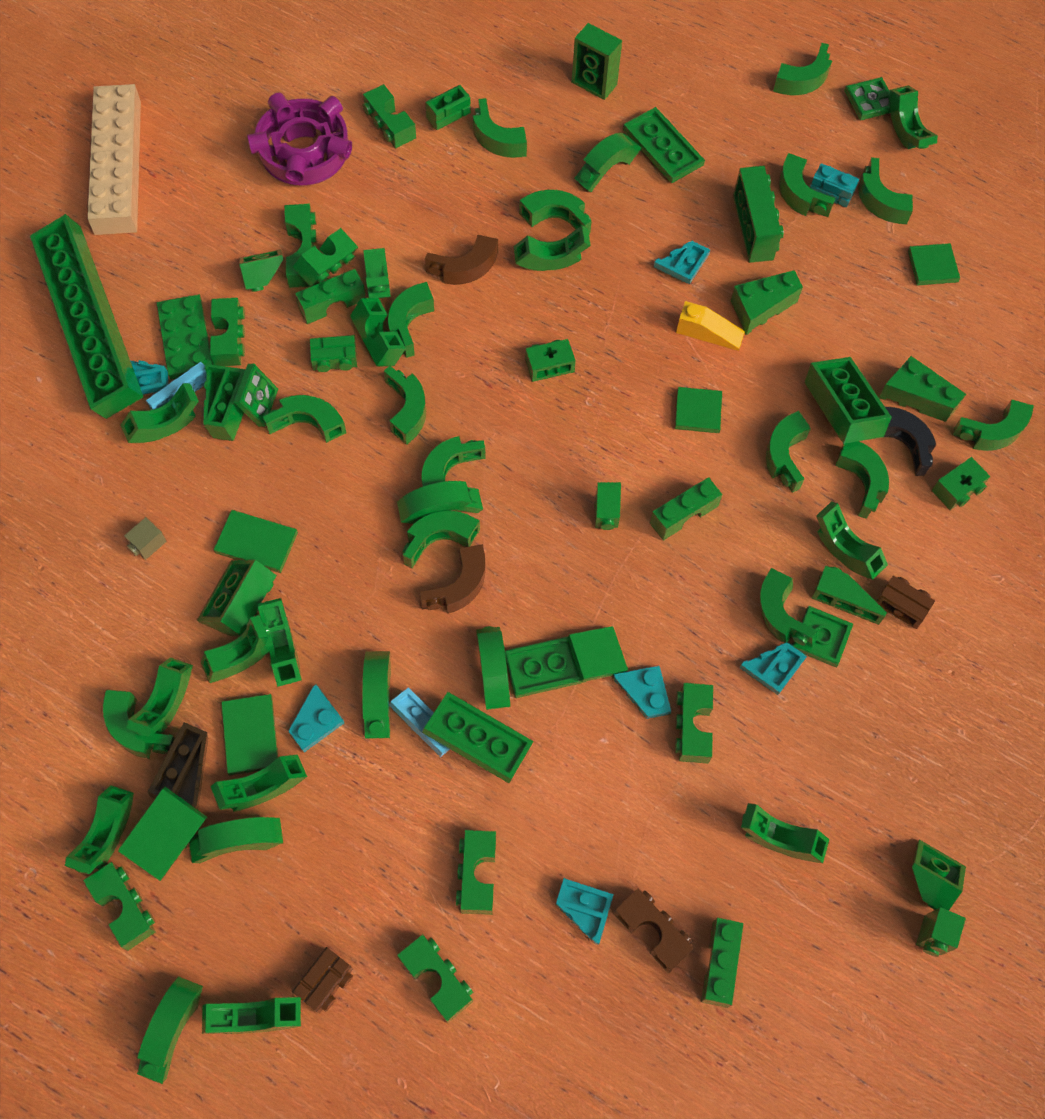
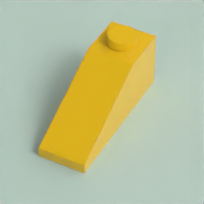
(708, 326)

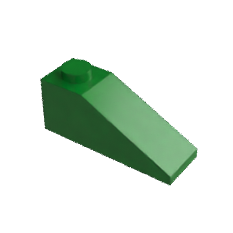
(844, 593)

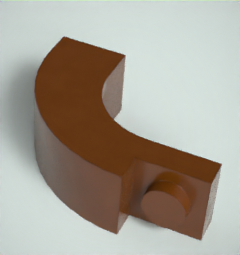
(467, 267)
(464, 588)

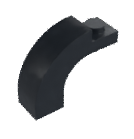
(914, 435)

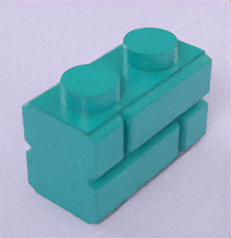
(834, 184)

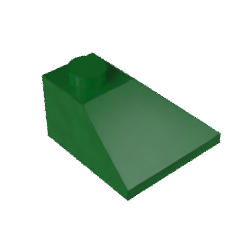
(259, 269)
(937, 876)

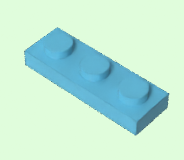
(195, 376)
(416, 715)

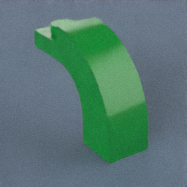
(806, 79)
(907, 120)
(498, 139)
(605, 155)
(797, 193)
(881, 201)
(554, 204)
(552, 255)
(376, 273)
(406, 307)
(306, 410)
(412, 416)
(163, 421)
(999, 435)
(448, 455)
(778, 460)
(870, 469)
(438, 497)
(439, 526)
(846, 546)
(773, 595)
(283, 652)
(239, 654)
(493, 667)
(376, 694)
(165, 699)
(120, 707)
(261, 786)
(105, 832)
(235, 835)
(783, 837)
(252, 1016)
(165, 1028)

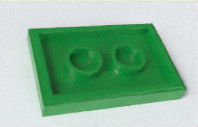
(256, 539)
(542, 667)
(249, 734)
(162, 833)

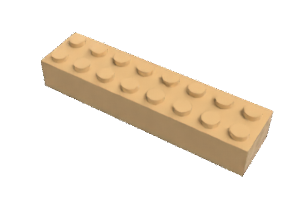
(114, 160)

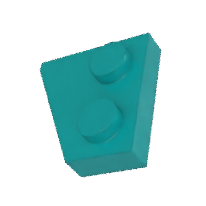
(684, 262)
(150, 377)
(775, 666)
(646, 690)
(314, 720)
(585, 907)

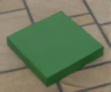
(933, 264)
(698, 410)
(831, 636)
(597, 653)

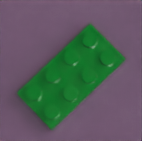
(664, 145)
(184, 334)
(478, 737)

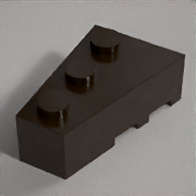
(183, 766)

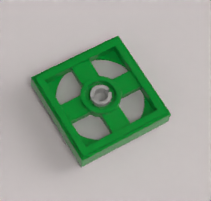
(869, 98)
(255, 394)

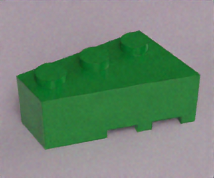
(220, 412)

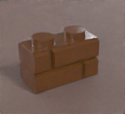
(905, 601)
(323, 981)

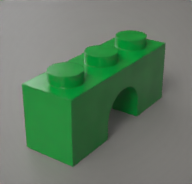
(396, 128)
(336, 250)
(317, 298)
(383, 346)
(227, 348)
(697, 500)
(693, 744)
(477, 849)
(134, 923)
(423, 957)
(723, 963)

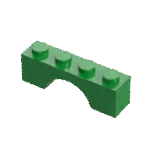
(299, 224)

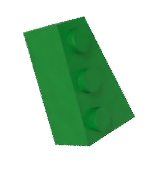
(764, 298)
(924, 390)

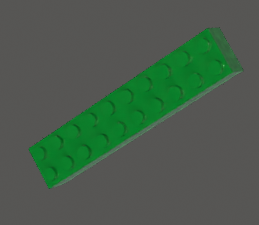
(86, 317)

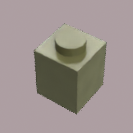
(144, 539)

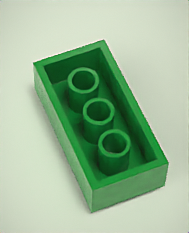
(757, 214)
(847, 400)

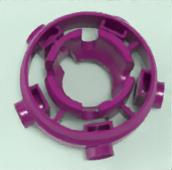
(301, 119)

